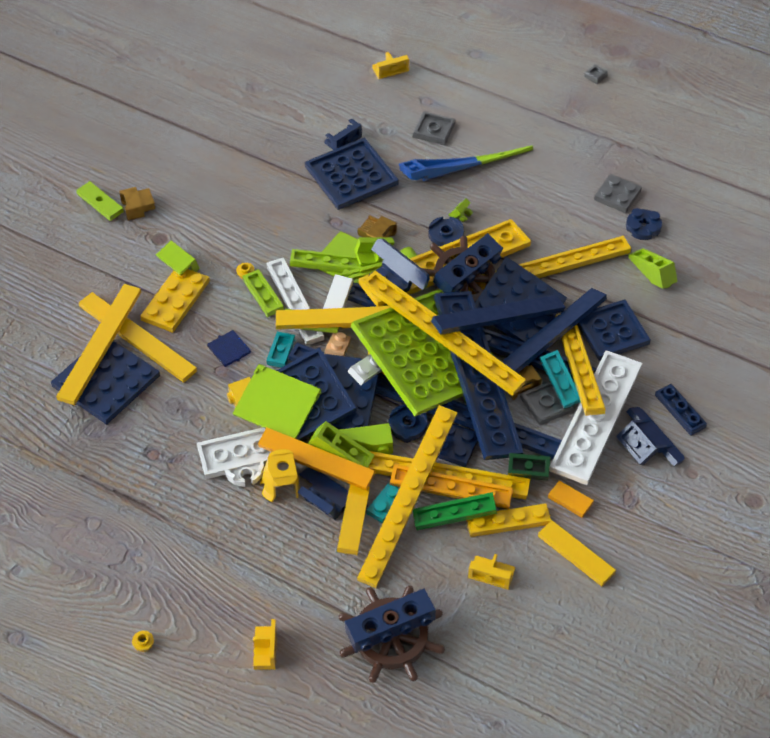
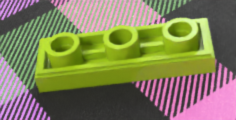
(100, 201)

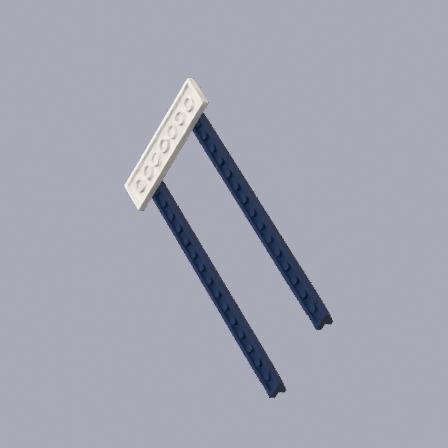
(586, 435)

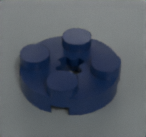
(650, 218)
(439, 225)
(407, 432)

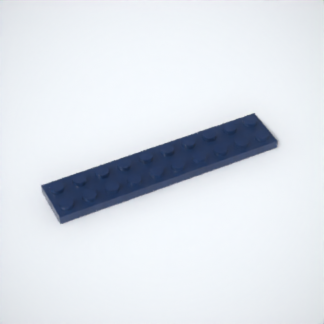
(483, 397)

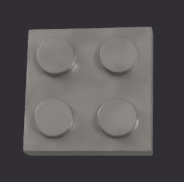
(617, 193)

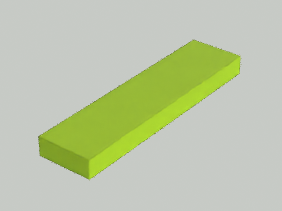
(323, 260)

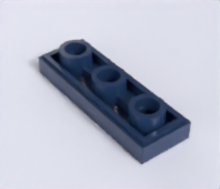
(680, 409)

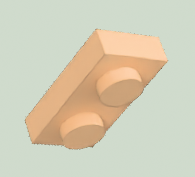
(338, 344)

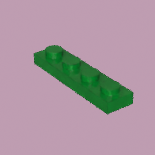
(454, 511)

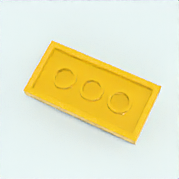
(174, 299)

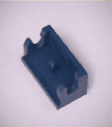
(346, 136)

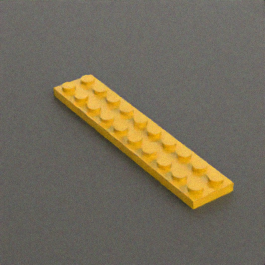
(505, 233)

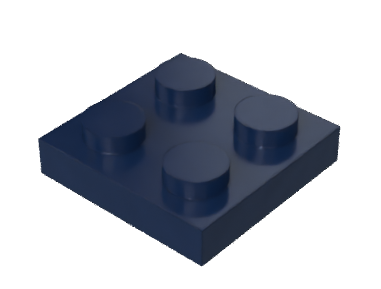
(459, 446)

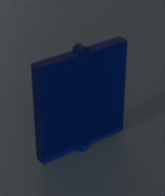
(229, 348)

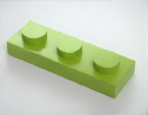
(262, 293)

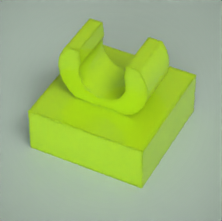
(460, 209)

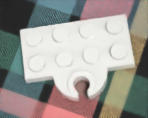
(234, 456)

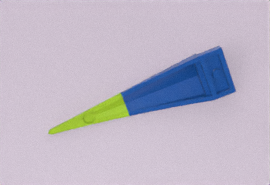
(433, 168)

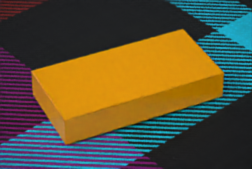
(570, 499)

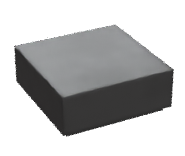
(595, 74)

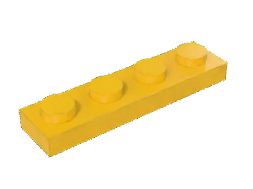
(510, 520)

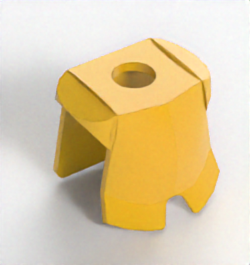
(274, 477)

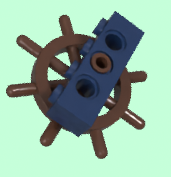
(464, 265)
(390, 623)

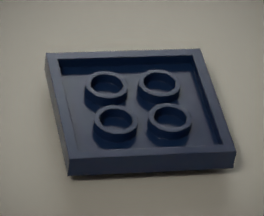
(613, 329)

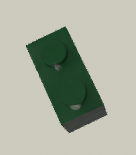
(529, 466)

